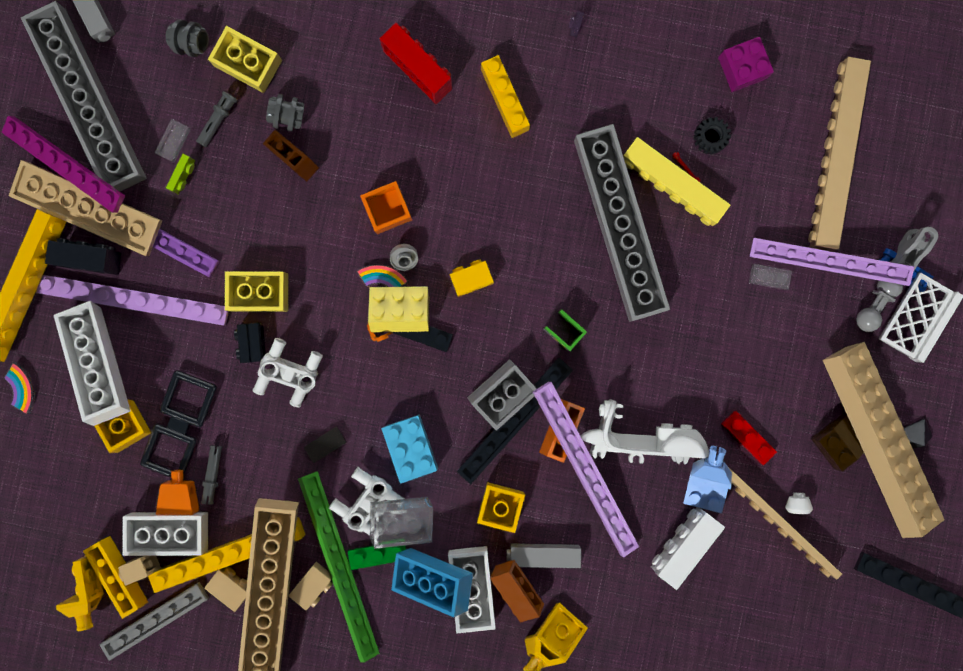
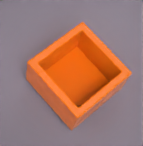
(386, 207)

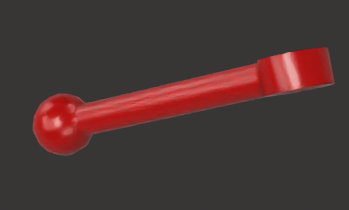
(676, 156)

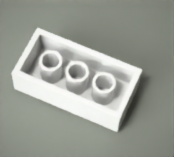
(164, 534)
(686, 547)
(480, 609)

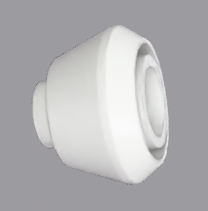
(799, 504)

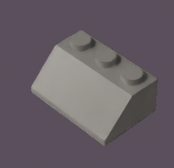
(502, 395)

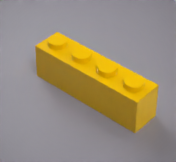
(505, 96)
(105, 561)

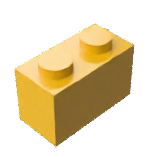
(471, 278)

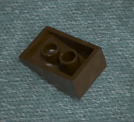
(839, 443)

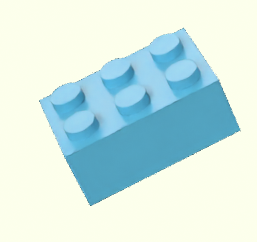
(409, 448)

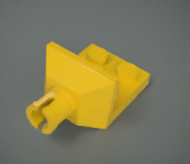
(87, 597)
(554, 639)

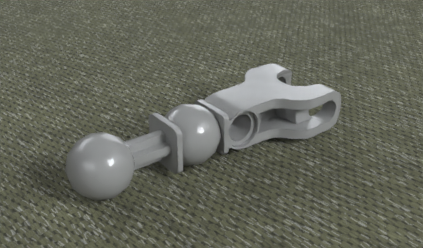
(909, 253)

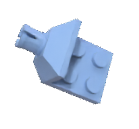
(709, 482)

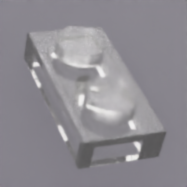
(172, 140)
(770, 277)

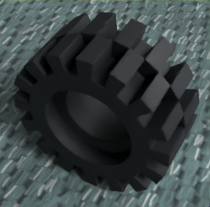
(722, 130)

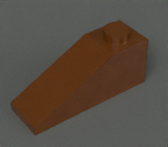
(291, 155)

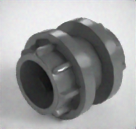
(187, 38)
(285, 112)

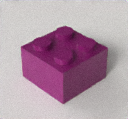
(745, 64)

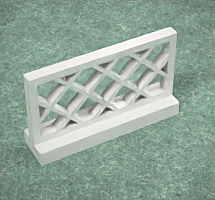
(932, 329)

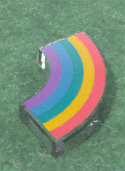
(381, 275)
(21, 387)

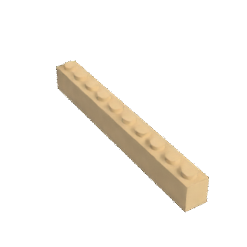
(839, 154)

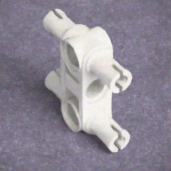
(287, 372)
(362, 505)

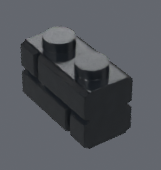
(250, 342)

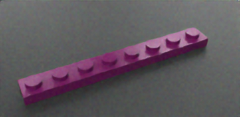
(63, 164)

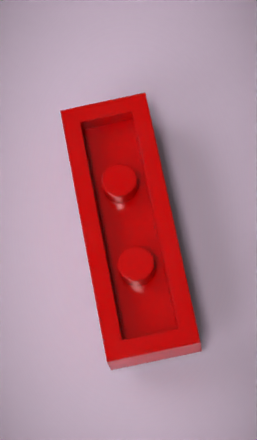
(749, 438)

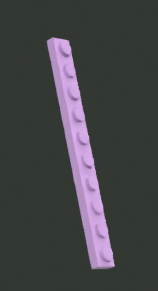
(133, 300)
(585, 468)

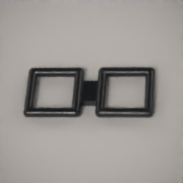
(179, 423)

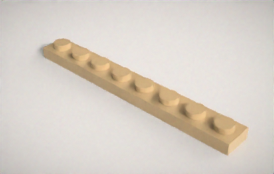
(784, 528)

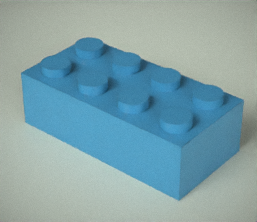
(432, 582)

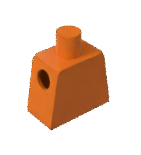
(177, 496)

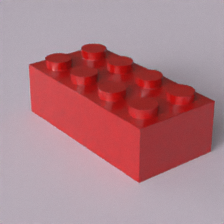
(416, 63)

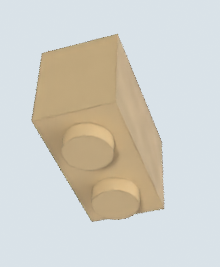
(138, 569)
(311, 586)
(228, 588)

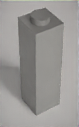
(94, 19)
(545, 555)

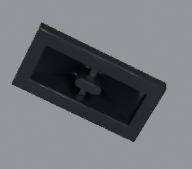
(918, 433)

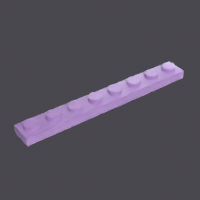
(832, 261)

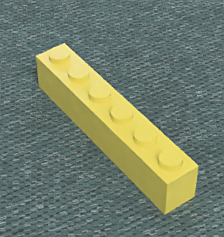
(675, 182)

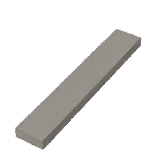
(154, 621)

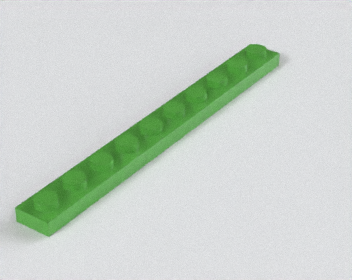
(338, 566)

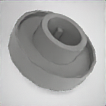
(403, 257)

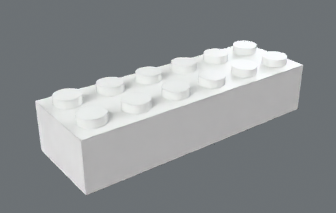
(91, 363)

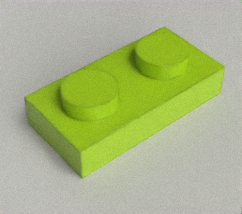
(183, 169)

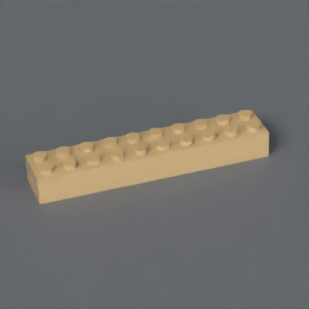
(884, 440)
(268, 585)

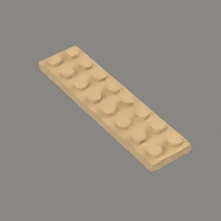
(66, 201)

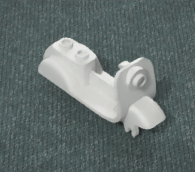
(669, 441)

